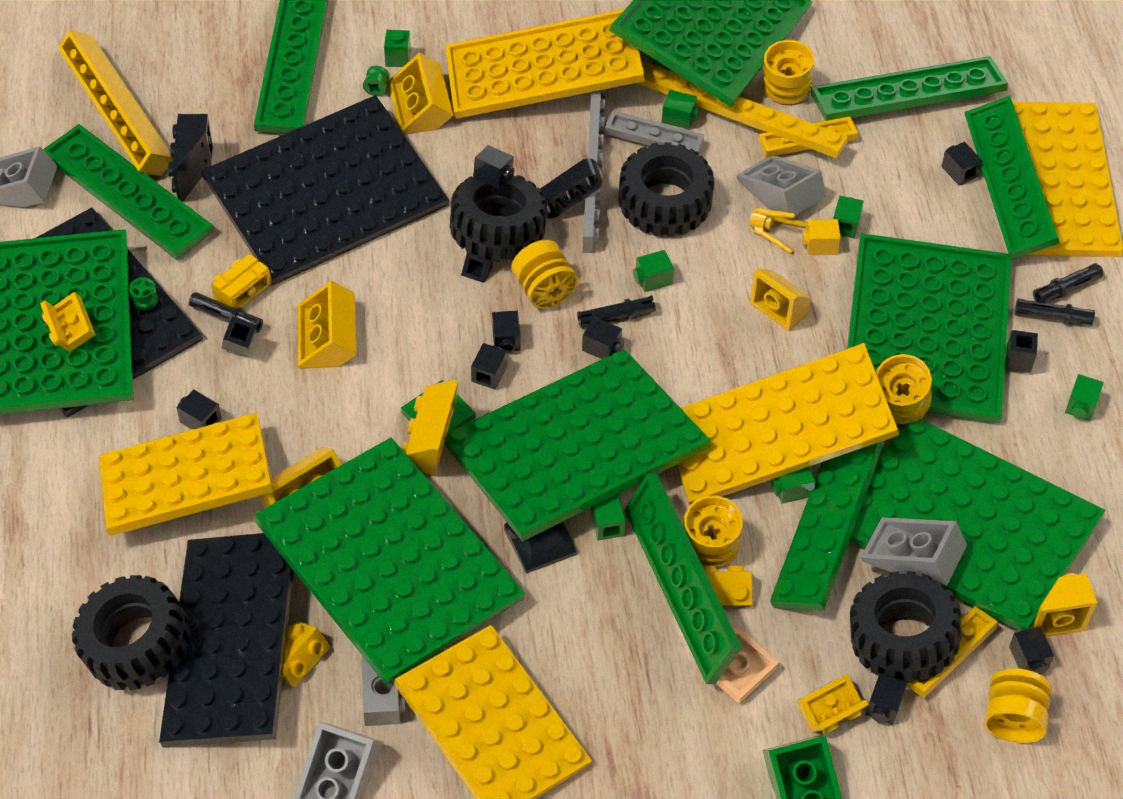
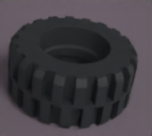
(666, 166)
(497, 220)
(149, 655)
(905, 655)

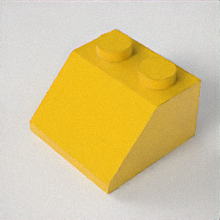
(778, 298)
(1067, 606)

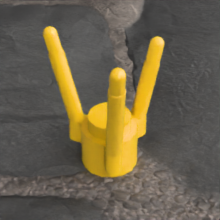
(763, 219)

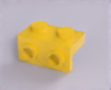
(68, 322)
(731, 586)
(303, 650)
(831, 704)

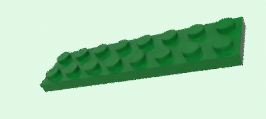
(290, 66)
(909, 88)
(1011, 178)
(128, 191)
(825, 530)
(682, 579)

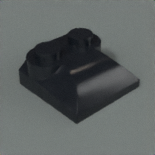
(542, 549)

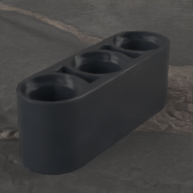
(571, 187)

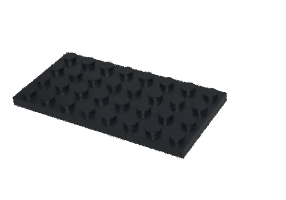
(235, 656)

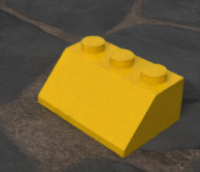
(420, 96)
(326, 327)
(431, 425)
(301, 474)

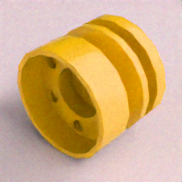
(788, 72)
(544, 274)
(903, 376)
(715, 519)
(1018, 705)

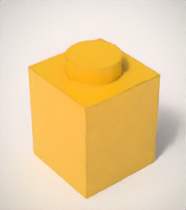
(821, 237)

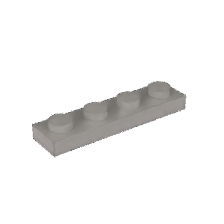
(650, 132)

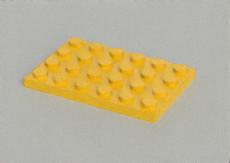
(184, 474)
(492, 720)

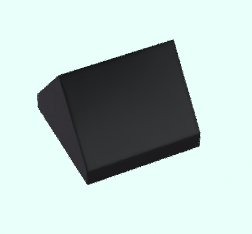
(476, 267)

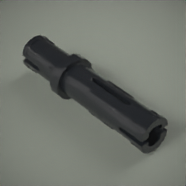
(1060, 286)
(222, 310)
(617, 311)
(1054, 312)

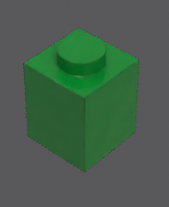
(397, 48)
(680, 109)
(848, 214)
(654, 271)
(1084, 397)
(794, 485)
(608, 519)

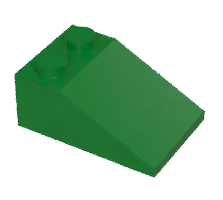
(802, 770)

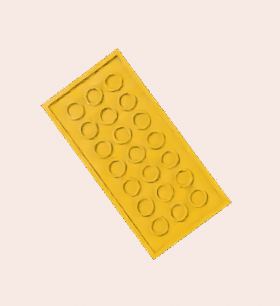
(540, 64)
(1073, 175)
(787, 423)

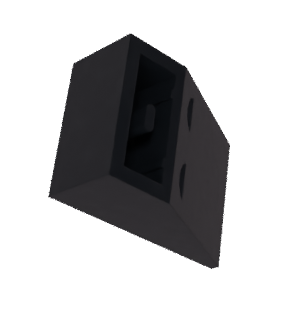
(190, 152)

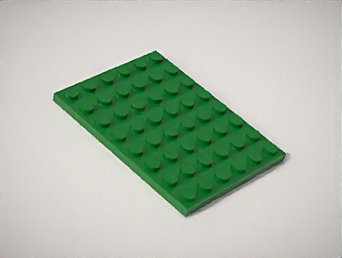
(710, 41)
(49, 269)
(941, 308)
(574, 443)
(1014, 523)
(389, 559)

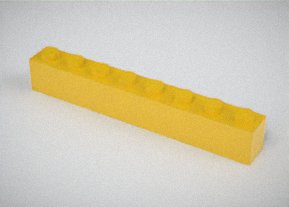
(115, 103)

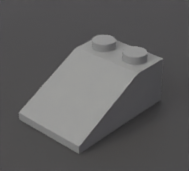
(26, 177)
(784, 184)
(916, 546)
(338, 764)

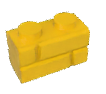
(241, 282)

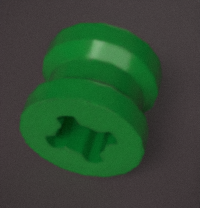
(376, 80)
(138, 289)

